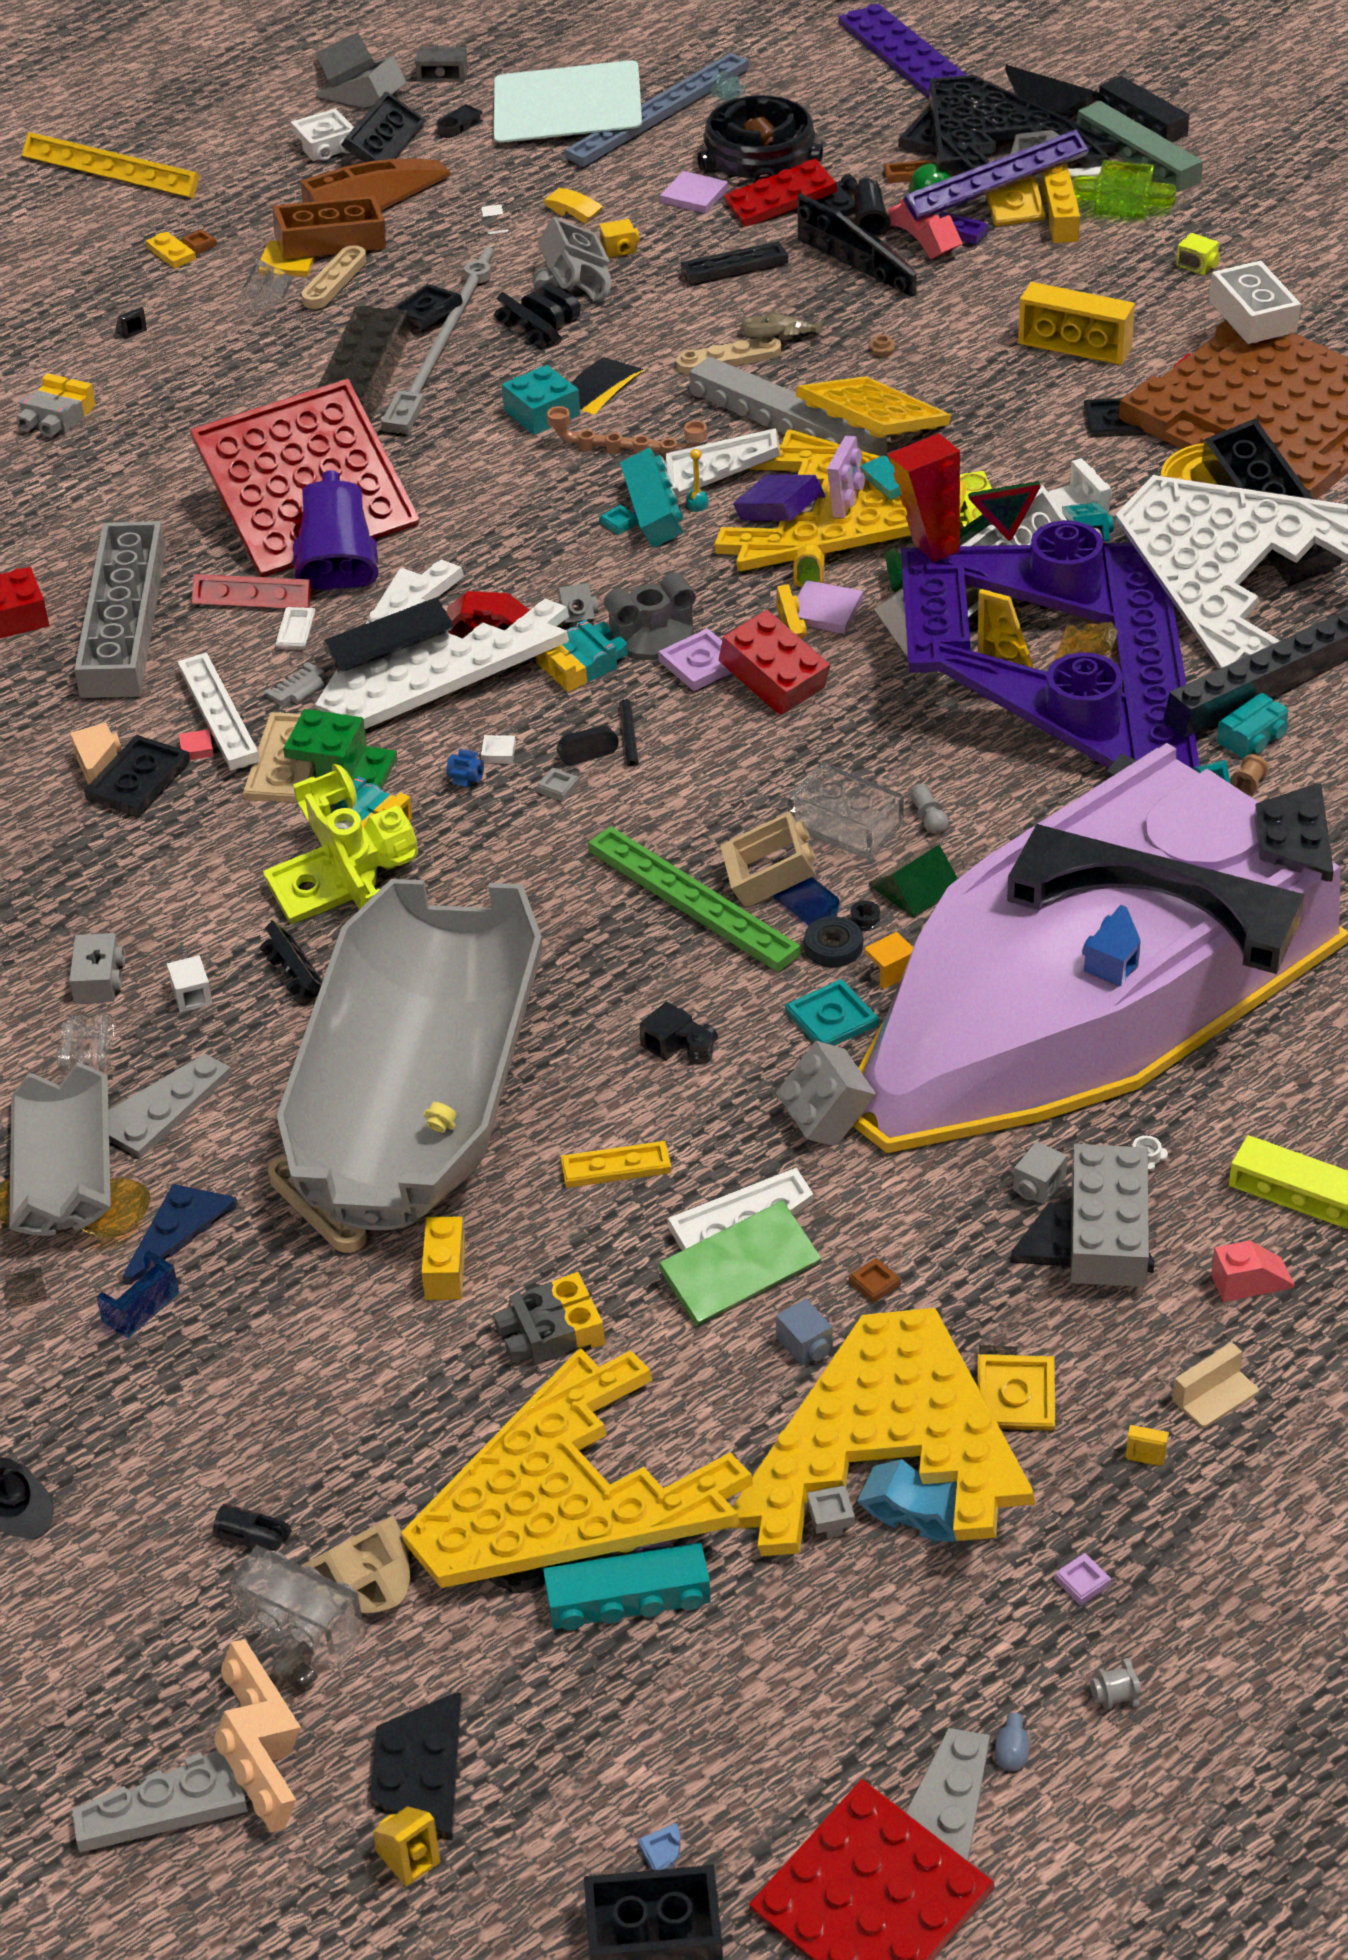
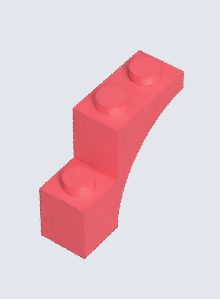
(934, 234)

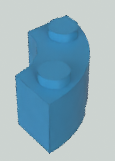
(898, 1496)

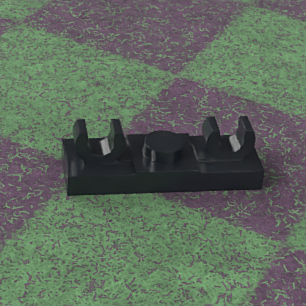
(540, 329)
(295, 962)

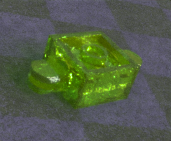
(1124, 189)

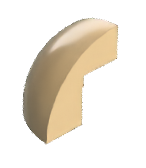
(372, 1564)

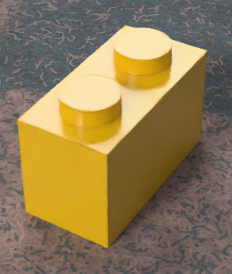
(443, 1258)

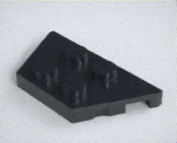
(1295, 831)
(1050, 1239)
(419, 1762)

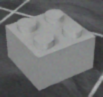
(826, 1093)

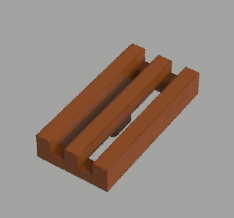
(902, 171)

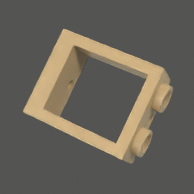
(760, 843)

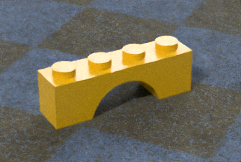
(1063, 209)

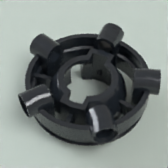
(741, 150)

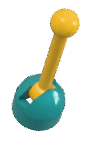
(696, 498)

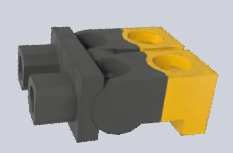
(550, 1321)

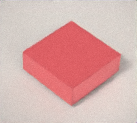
(197, 744)

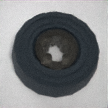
(833, 953)

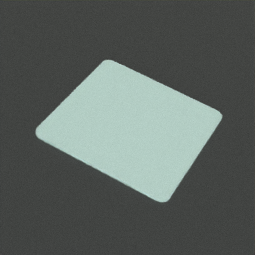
(567, 101)

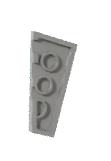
(156, 1110)
(952, 1789)
(163, 1802)

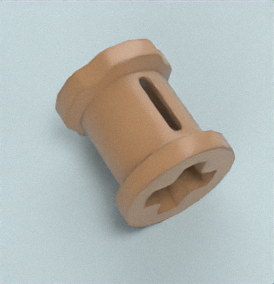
(1251, 771)

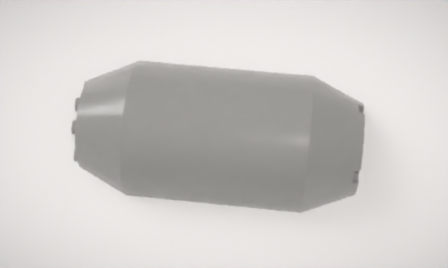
(407, 1016)

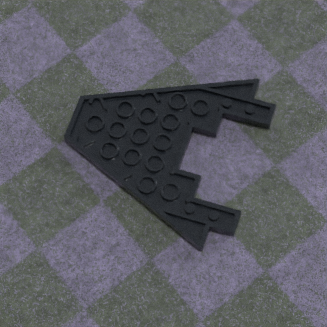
(976, 113)

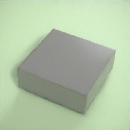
(557, 784)

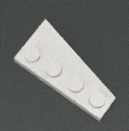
(721, 459)
(730, 1209)

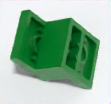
(338, 740)

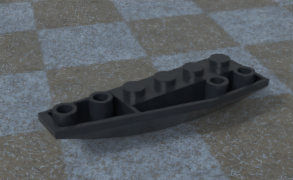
(852, 245)

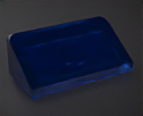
(809, 900)

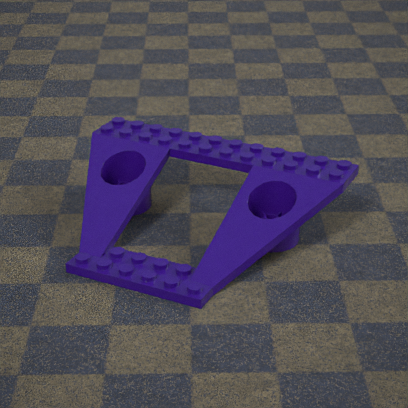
(1080, 692)

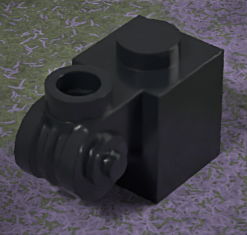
(672, 1029)

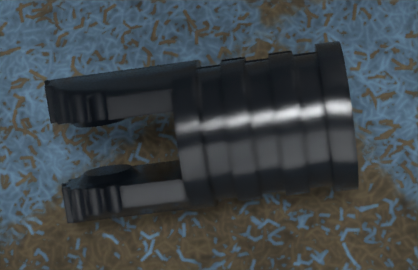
(249, 1528)

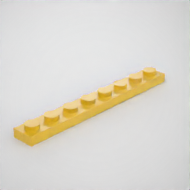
(111, 165)

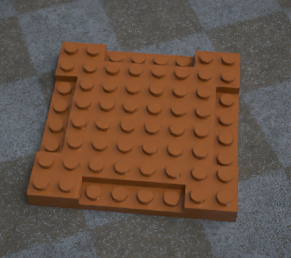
(1282, 381)

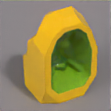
(808, 565)

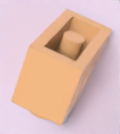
(94, 749)

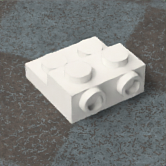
(322, 134)

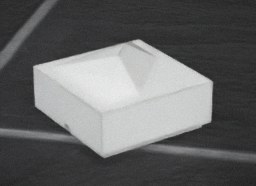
(498, 749)

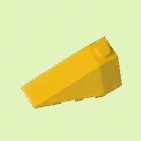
(1000, 630)

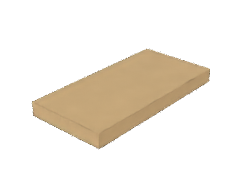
(274, 774)

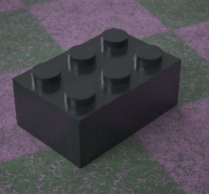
(654, 1915)

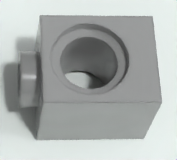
(1040, 1173)

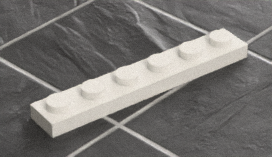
(219, 711)

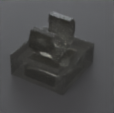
(295, 1669)

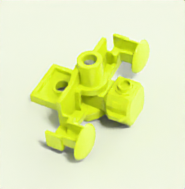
(349, 854)

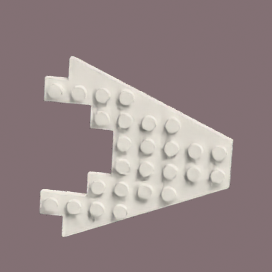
(1210, 538)
(442, 662)

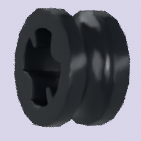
(865, 907)

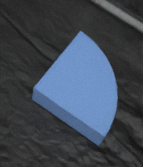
(661, 1847)

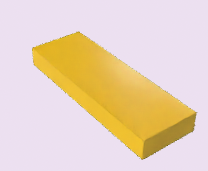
(615, 1164)

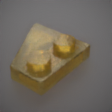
(1092, 639)

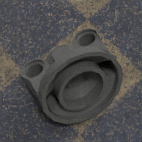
(652, 615)

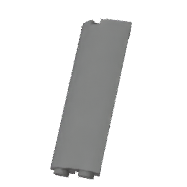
(59, 1152)

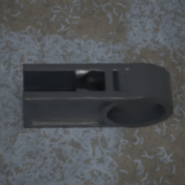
(458, 121)

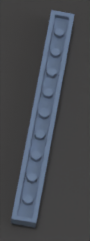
(657, 109)

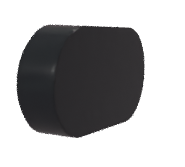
(587, 745)

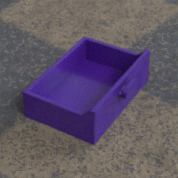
(778, 497)

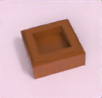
(199, 241)
(874, 1280)

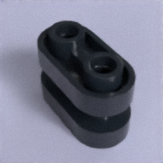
(552, 305)

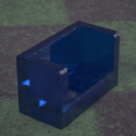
(142, 1299)

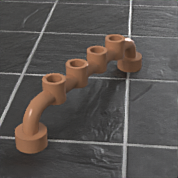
(559, 419)

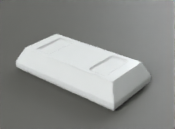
(295, 628)

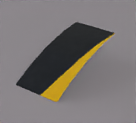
(601, 382)

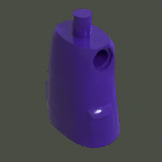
(334, 537)

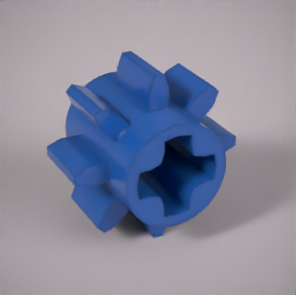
(465, 768)

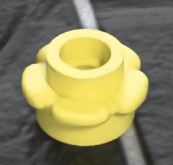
(440, 1117)

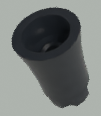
(870, 207)

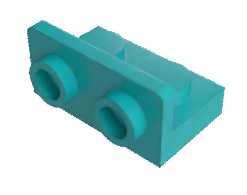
(1092, 515)

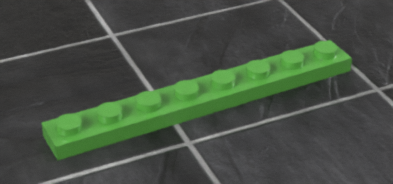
(695, 899)

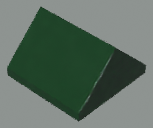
(917, 881)

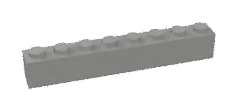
(773, 405)

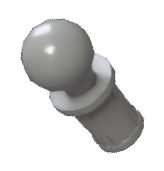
(929, 809)

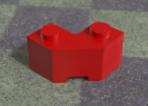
(484, 607)

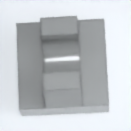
(831, 1511)

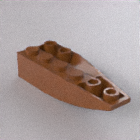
(385, 179)

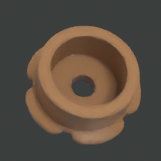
(882, 346)

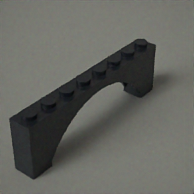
(1254, 913)

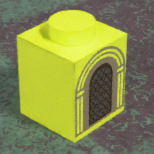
(1198, 254)

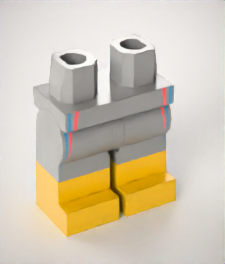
(56, 405)

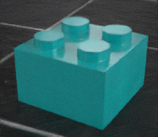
(534, 393)

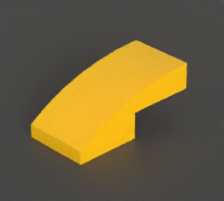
(575, 203)

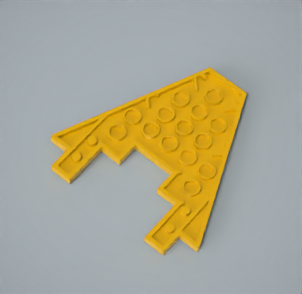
(869, 521)
(885, 1396)
(541, 1503)

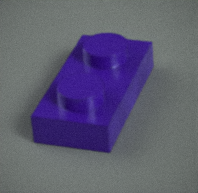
(968, 229)

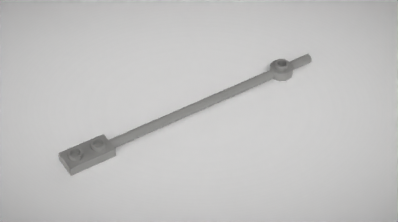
(407, 405)

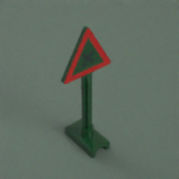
(999, 507)

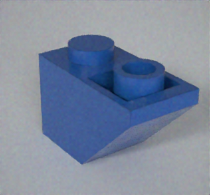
(1114, 949)

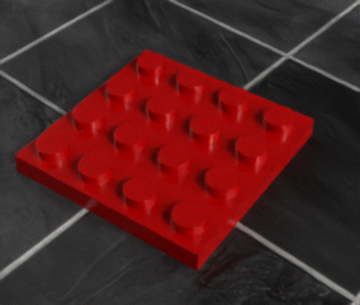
(871, 1886)

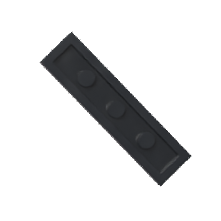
(734, 262)

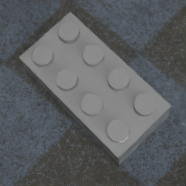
(1109, 1215)

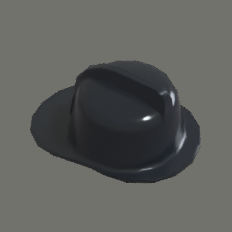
(34, 1507)

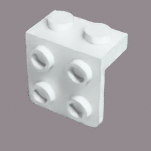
(1083, 488)

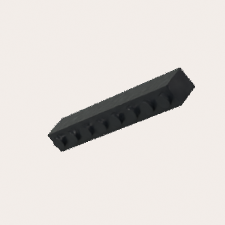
(1265, 672)

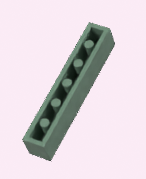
(1143, 146)

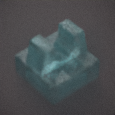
(727, 88)

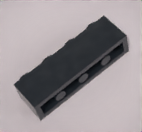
(1145, 108)

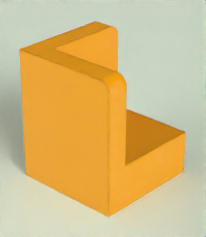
(891, 956)

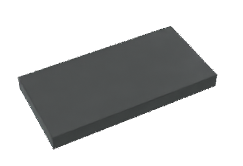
(345, 59)

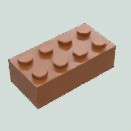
(328, 226)

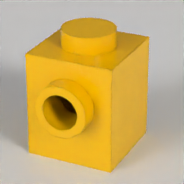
(619, 238)

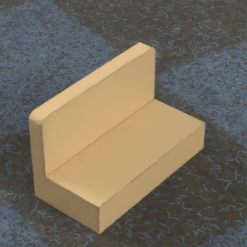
(1213, 1387)

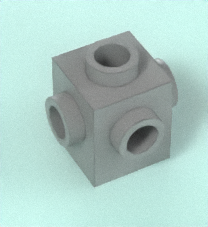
(579, 596)

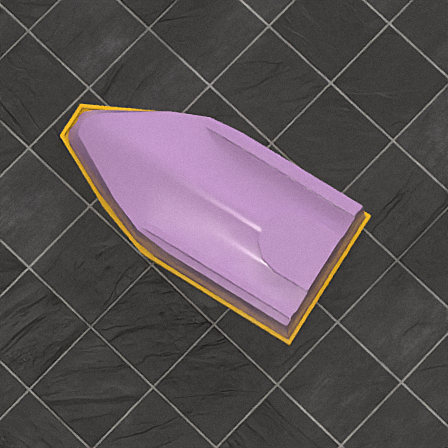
(996, 998)

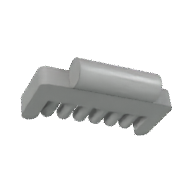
(297, 687)

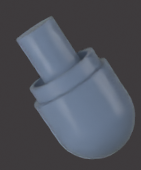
(1012, 1744)

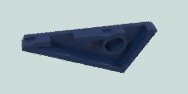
(177, 1222)

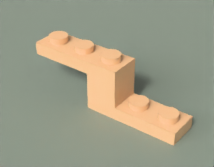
(257, 1735)

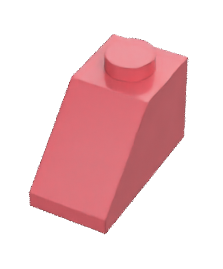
(1248, 1271)

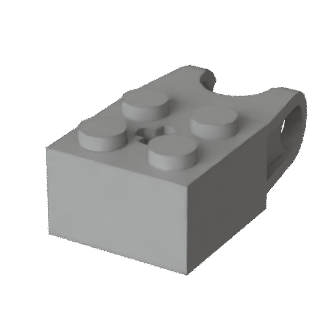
(576, 258)

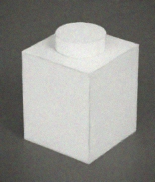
(189, 983)

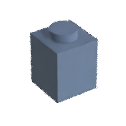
(804, 1332)

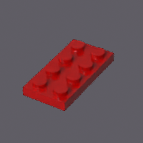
(779, 192)

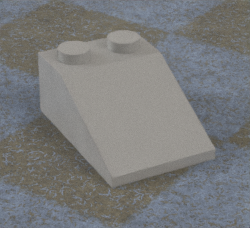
(368, 86)

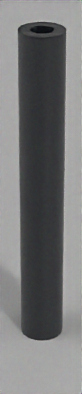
(628, 732)

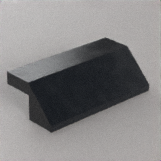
(388, 635)

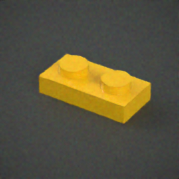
(170, 249)
(788, 610)

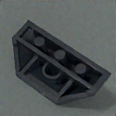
(1049, 92)

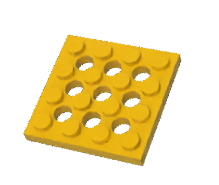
(872, 406)

